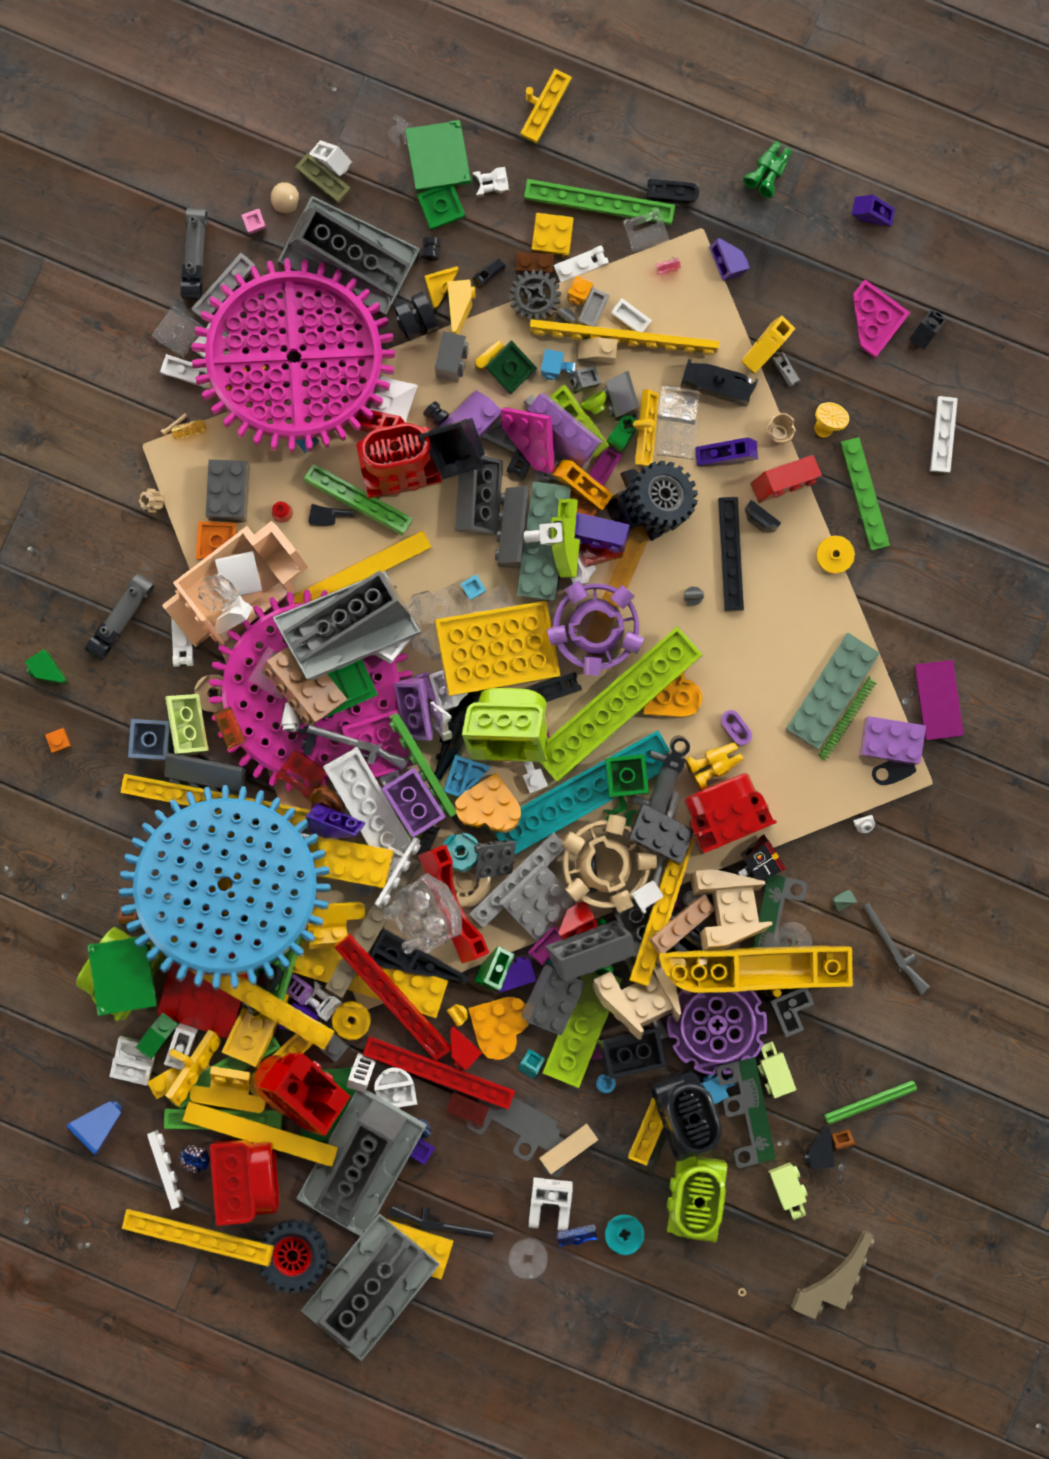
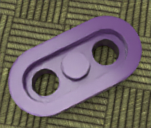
(737, 727)

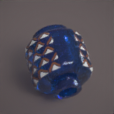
(194, 1159)

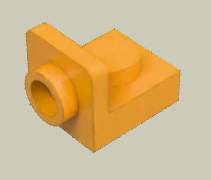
(579, 291)

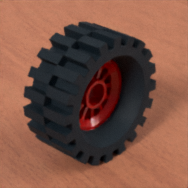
(314, 1265)

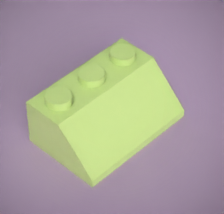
(186, 724)

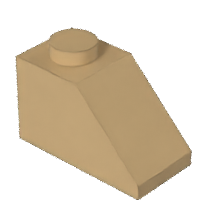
(598, 350)

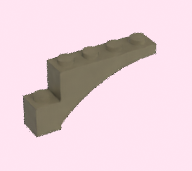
(838, 1285)

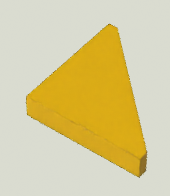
(438, 284)

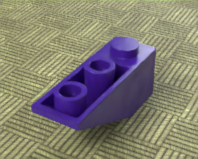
(332, 823)

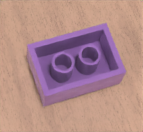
(892, 740)
(413, 802)

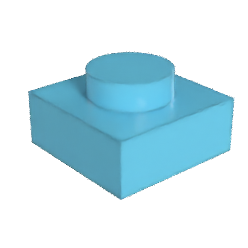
(473, 587)

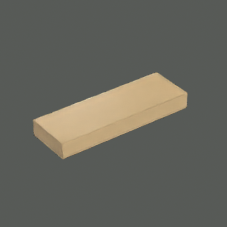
(568, 1148)

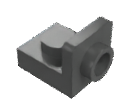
(584, 379)

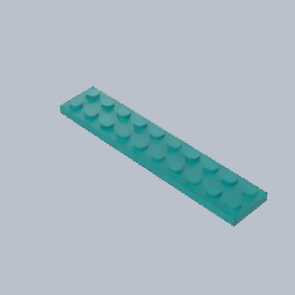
(576, 797)

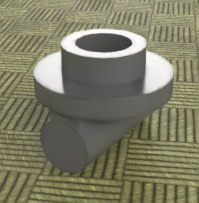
(565, 316)
(693, 595)

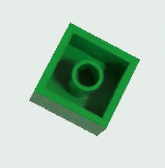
(626, 776)

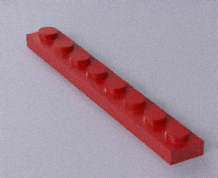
(392, 997)
(439, 1072)

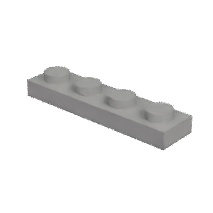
(241, 266)

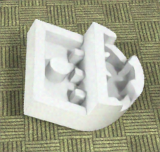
(396, 1088)

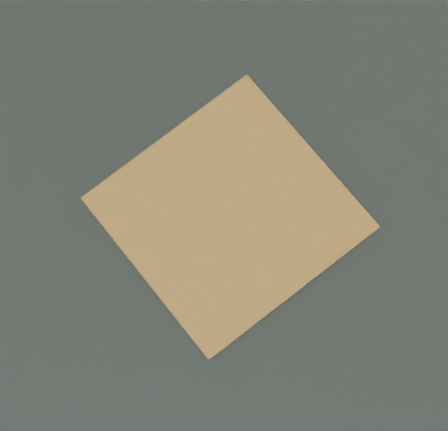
(751, 658)

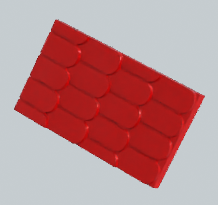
(202, 1005)

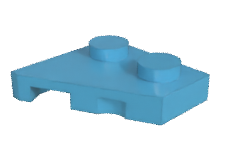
(463, 775)

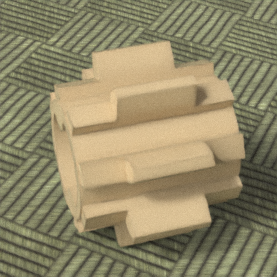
(151, 500)

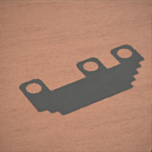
(526, 1121)

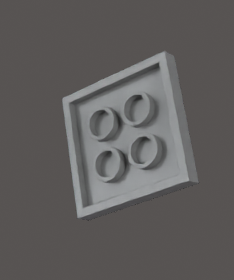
(538, 901)

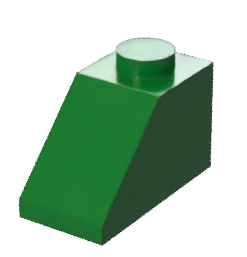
(44, 668)
(494, 969)
(157, 1036)

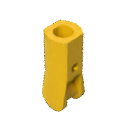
(482, 360)

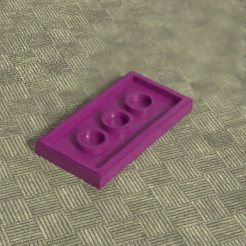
(939, 700)

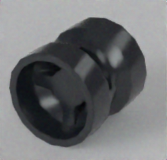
(431, 248)
(436, 414)

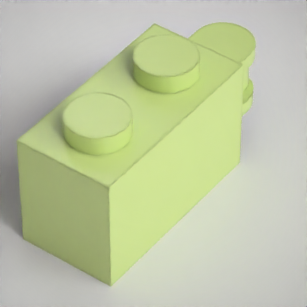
(776, 1072)
(789, 1189)

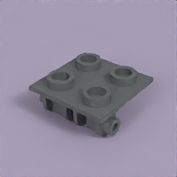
(495, 858)

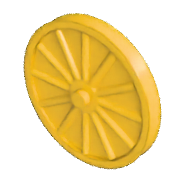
(832, 416)

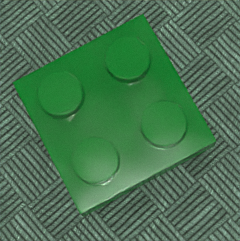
(441, 206)

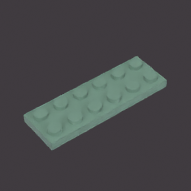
(538, 568)
(832, 691)

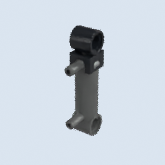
(194, 250)
(109, 631)
(672, 766)

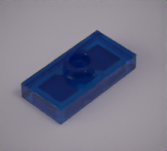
(577, 1235)

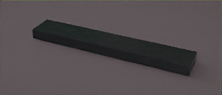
(730, 553)

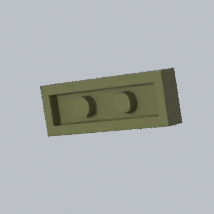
(323, 178)

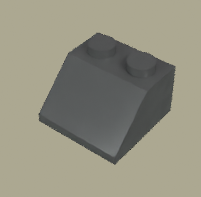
(621, 397)

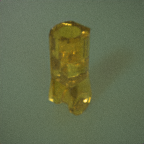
(189, 429)

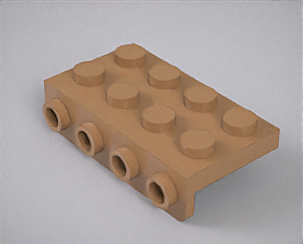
(309, 698)

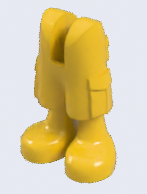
(719, 764)

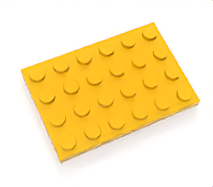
(496, 648)

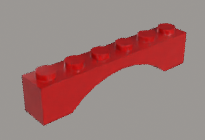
(470, 943)

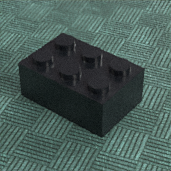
(627, 1055)

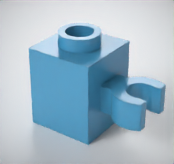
(554, 364)
(717, 1090)

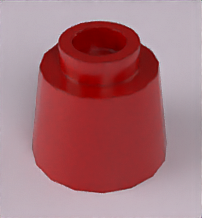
(282, 512)

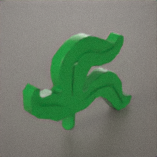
(622, 807)

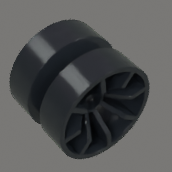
(411, 318)

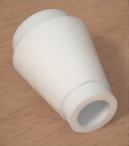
(290, 719)

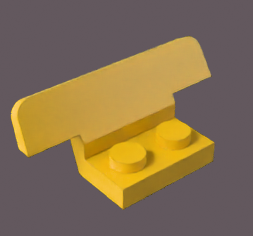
(333, 923)
(229, 1090)

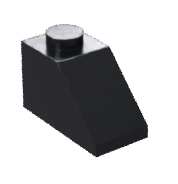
(820, 1151)

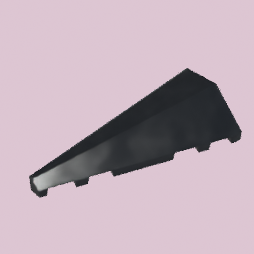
(450, 747)
(388, 953)

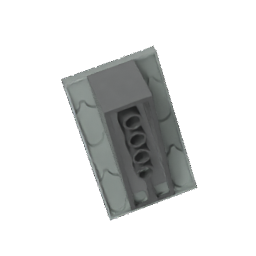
(354, 247)
(347, 626)
(371, 1152)
(370, 1287)

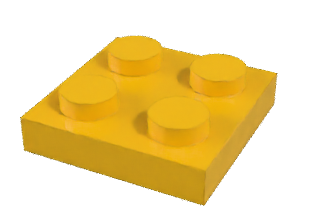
(552, 234)

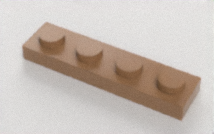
(681, 924)

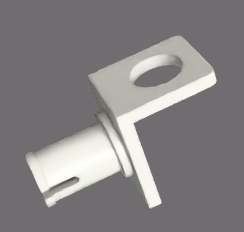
(544, 534)
(647, 895)

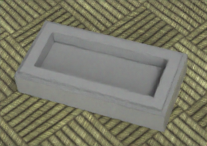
(593, 308)

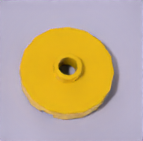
(835, 564)
(347, 1029)

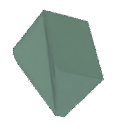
(843, 900)

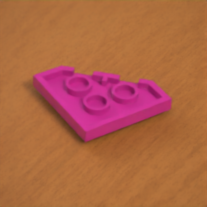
(876, 317)
(532, 436)

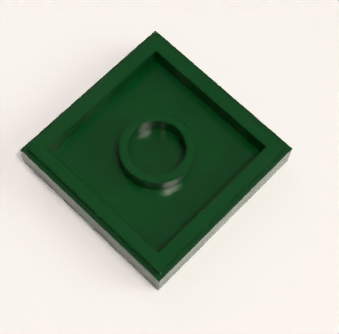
(510, 367)

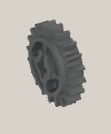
(541, 300)

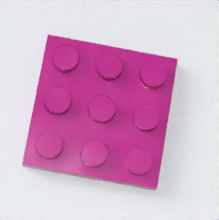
(377, 731)

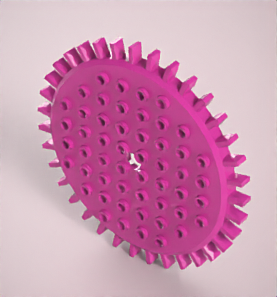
(332, 298)
(237, 691)

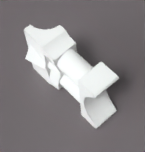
(499, 179)
(441, 720)
(327, 1007)

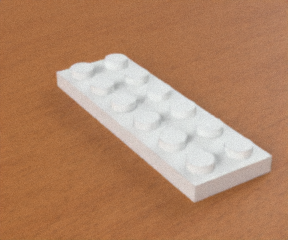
(367, 801)

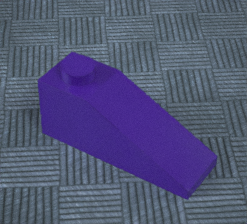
(727, 452)

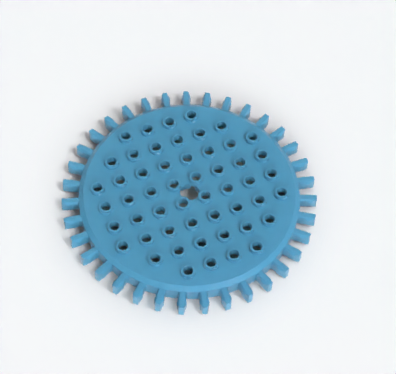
(248, 956)

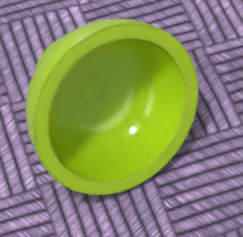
(595, 403)

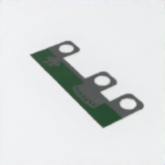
(775, 892)
(753, 1107)

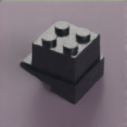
(455, 448)

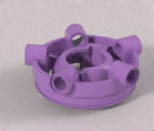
(558, 634)

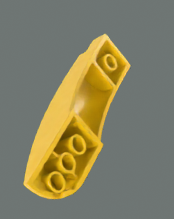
(759, 968)

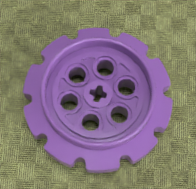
(707, 1059)

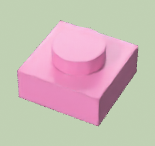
(253, 221)

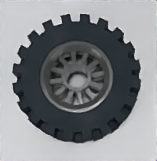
(646, 498)

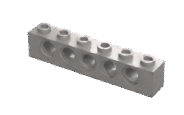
(491, 904)

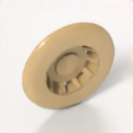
(465, 883)

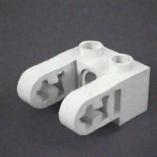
(551, 1192)

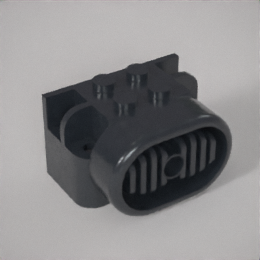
(676, 1100)

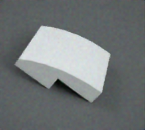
(241, 572)
(130, 1063)

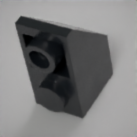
(927, 329)

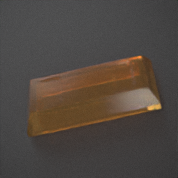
(229, 727)

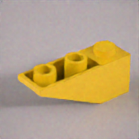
(767, 344)

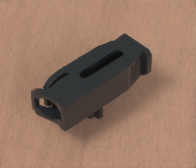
(718, 382)

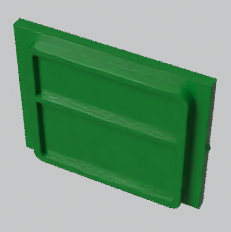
(354, 684)

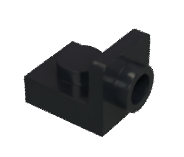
(309, 743)

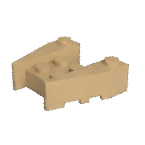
(733, 906)
(637, 1003)

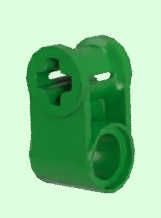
(620, 436)

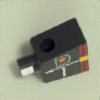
(760, 860)

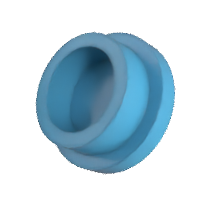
(605, 1085)

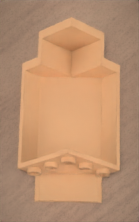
(276, 565)

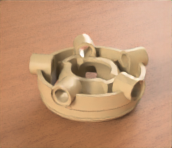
(578, 887)

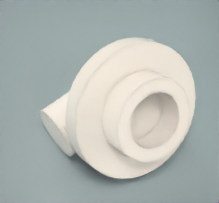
(864, 824)

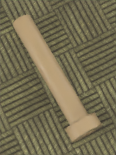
(177, 422)

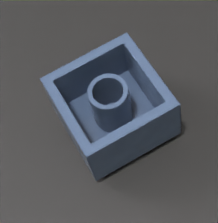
(149, 739)

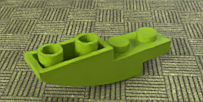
(568, 402)
(567, 551)

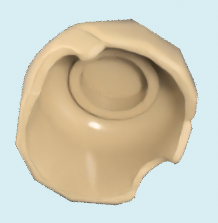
(284, 197)
(781, 428)

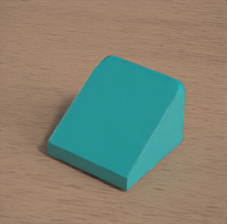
(531, 1064)

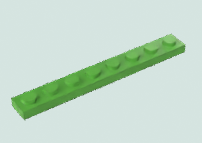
(595, 201)

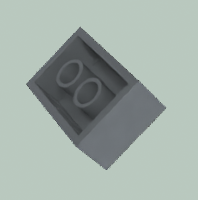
(227, 490)
(552, 1000)

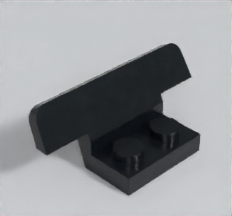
(618, 510)

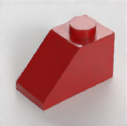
(577, 920)
(463, 1050)

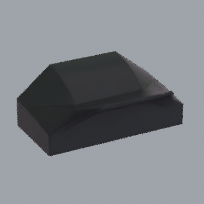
(761, 518)

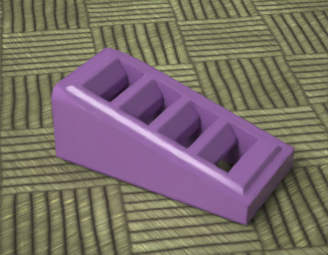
(306, 992)

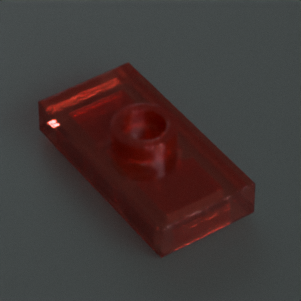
(467, 1108)

